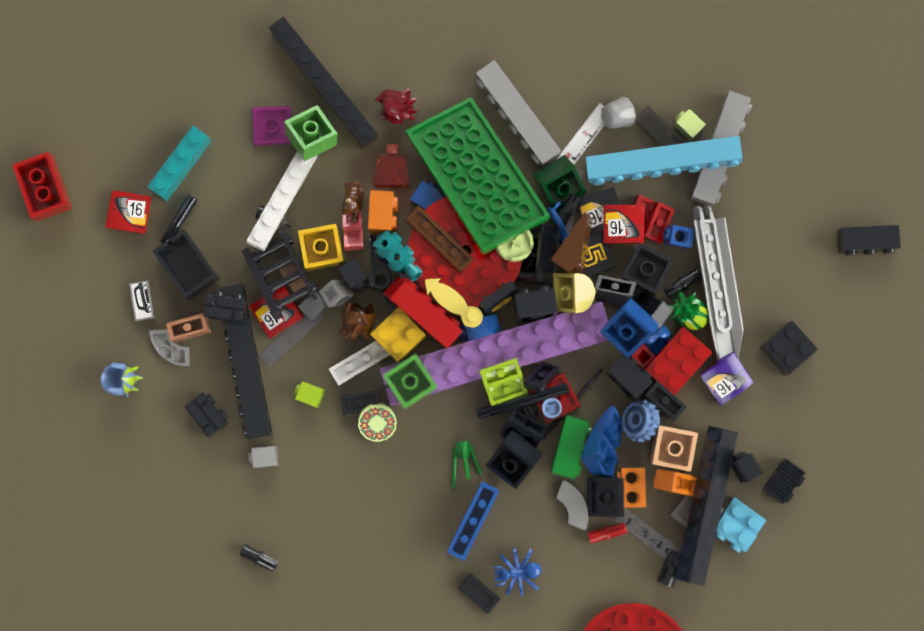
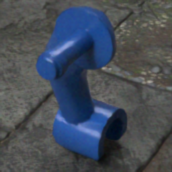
(558, 222)

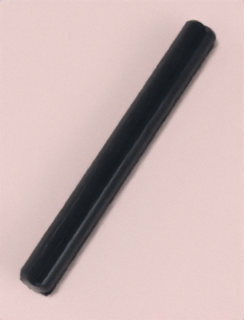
(522, 401)

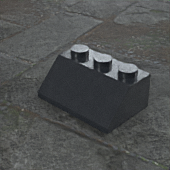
(538, 266)

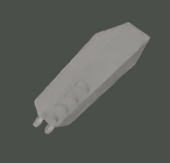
(718, 281)

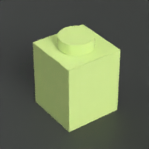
(689, 124)

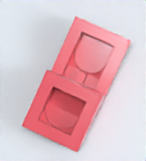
(353, 233)

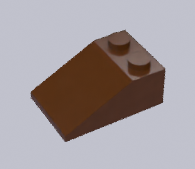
(573, 251)

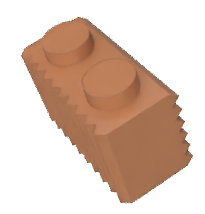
(188, 328)

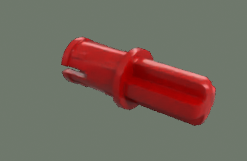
(607, 533)

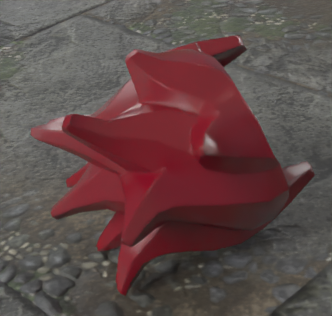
(397, 105)

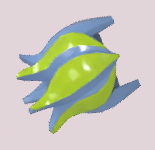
(119, 379)

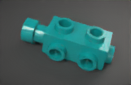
(395, 249)

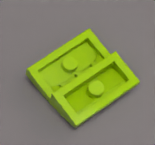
(503, 381)

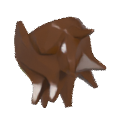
(357, 321)

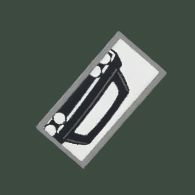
(142, 301)

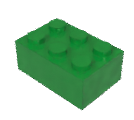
(570, 447)

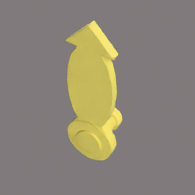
(454, 303)

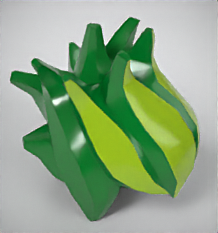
(689, 312)

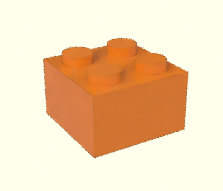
(381, 212)

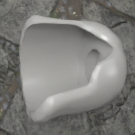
(618, 113)

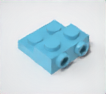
(739, 525)

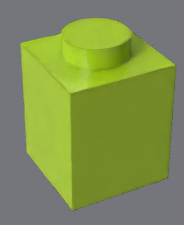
(309, 394)

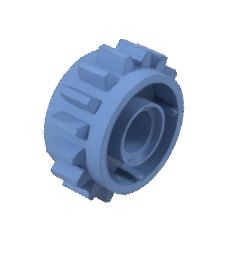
(640, 420)

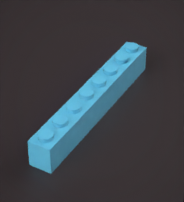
(664, 159)

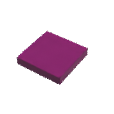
(269, 125)

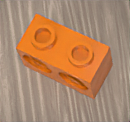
(674, 482)
(637, 486)

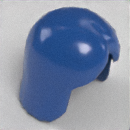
(659, 339)

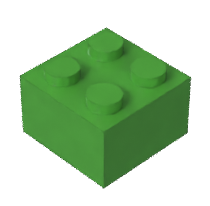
(310, 133)
(410, 381)

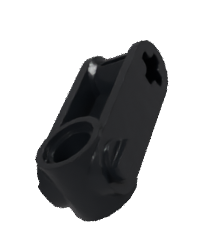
(378, 268)

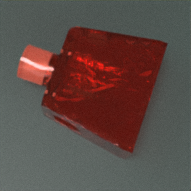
(391, 170)

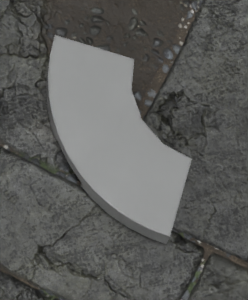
(168, 349)
(575, 505)

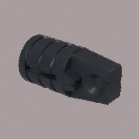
(669, 568)

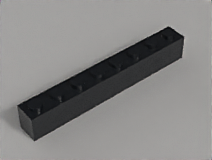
(323, 82)
(247, 372)
(706, 506)

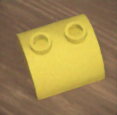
(573, 292)

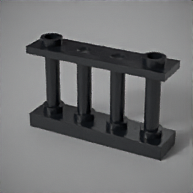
(260, 275)

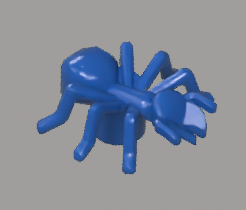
(521, 572)

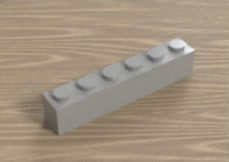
(517, 113)
(728, 125)

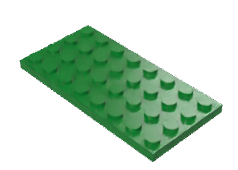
(477, 175)

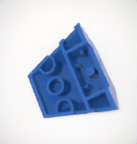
(601, 446)

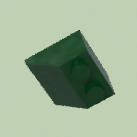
(558, 181)

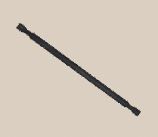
(578, 396)

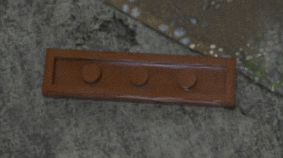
(439, 239)

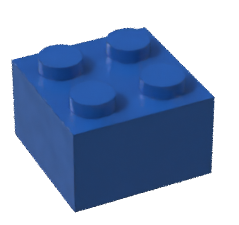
(629, 328)

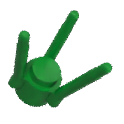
(463, 451)

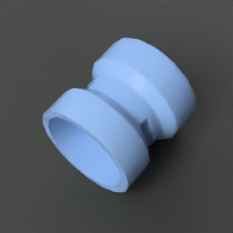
(552, 405)

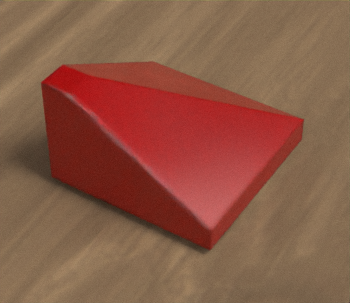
(643, 356)

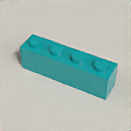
(179, 163)

